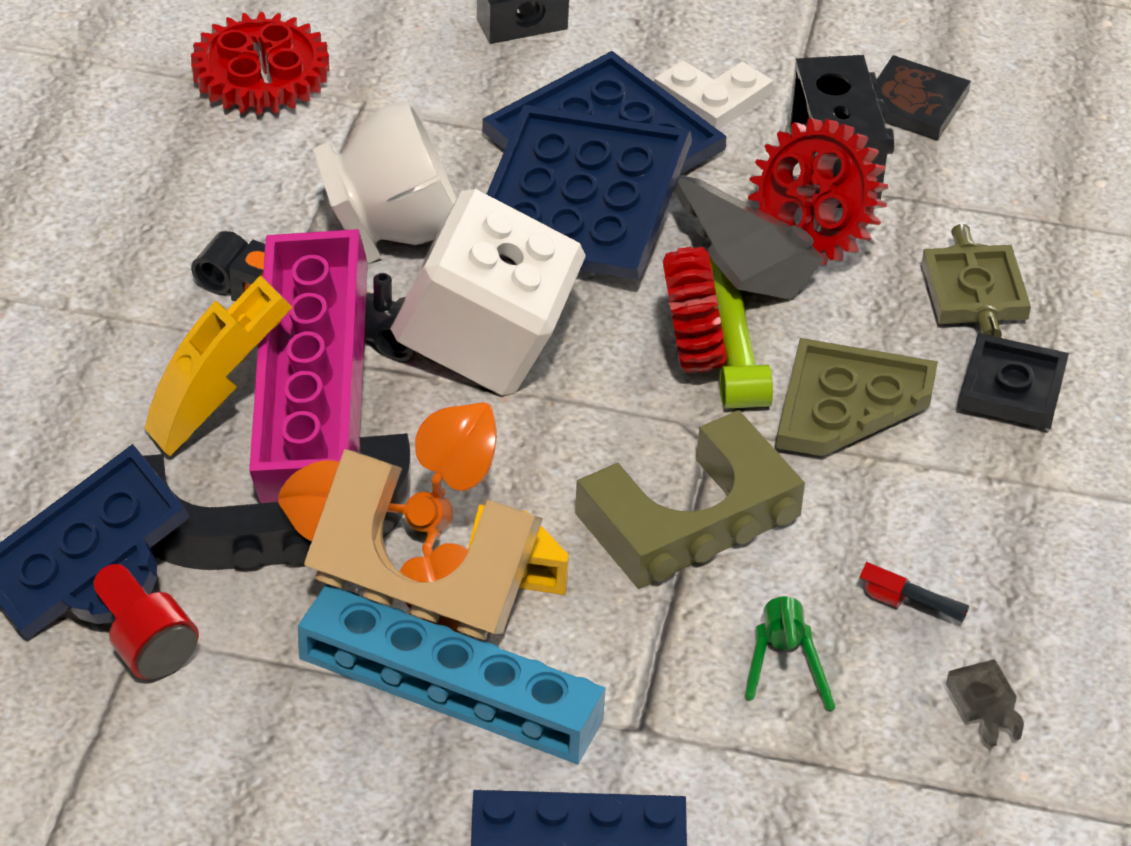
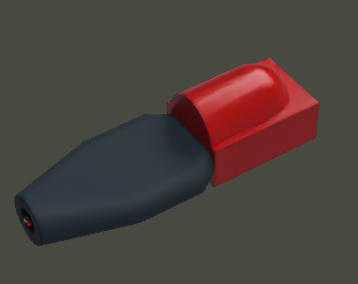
(894, 588)

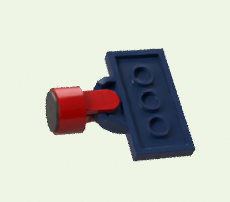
(97, 561)

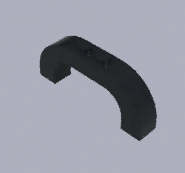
(262, 532)

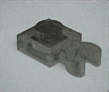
(986, 695)

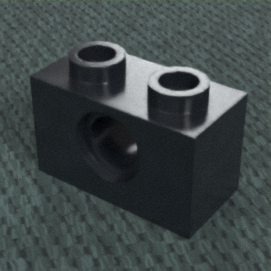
(521, 18)

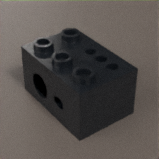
(843, 92)

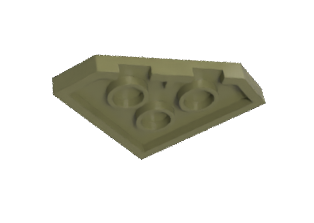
(848, 394)

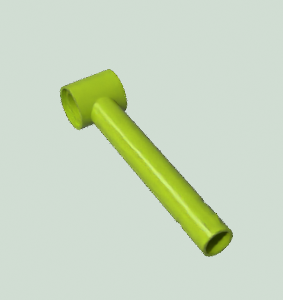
(742, 381)

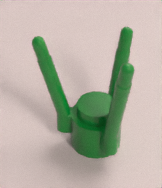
(786, 629)

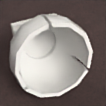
(388, 180)

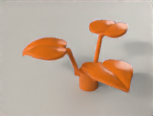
(451, 442)

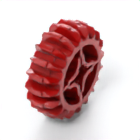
(694, 309)

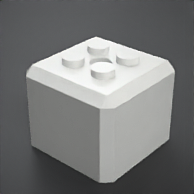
(488, 292)

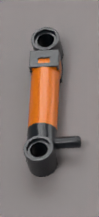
(236, 264)

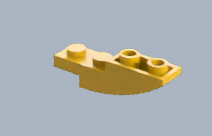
(198, 371)

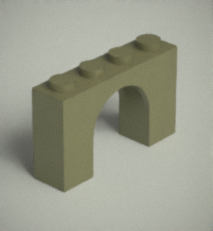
(659, 541)

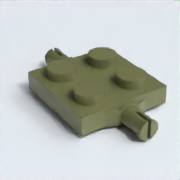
(975, 283)

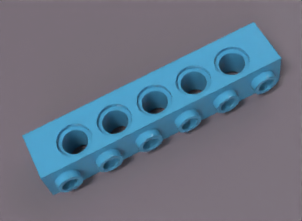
(452, 673)

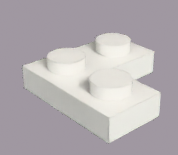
(719, 98)

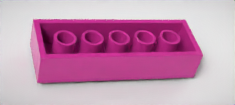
(312, 359)

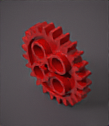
(231, 68)
(853, 186)

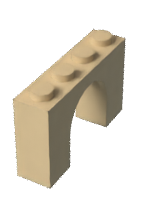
(352, 549)

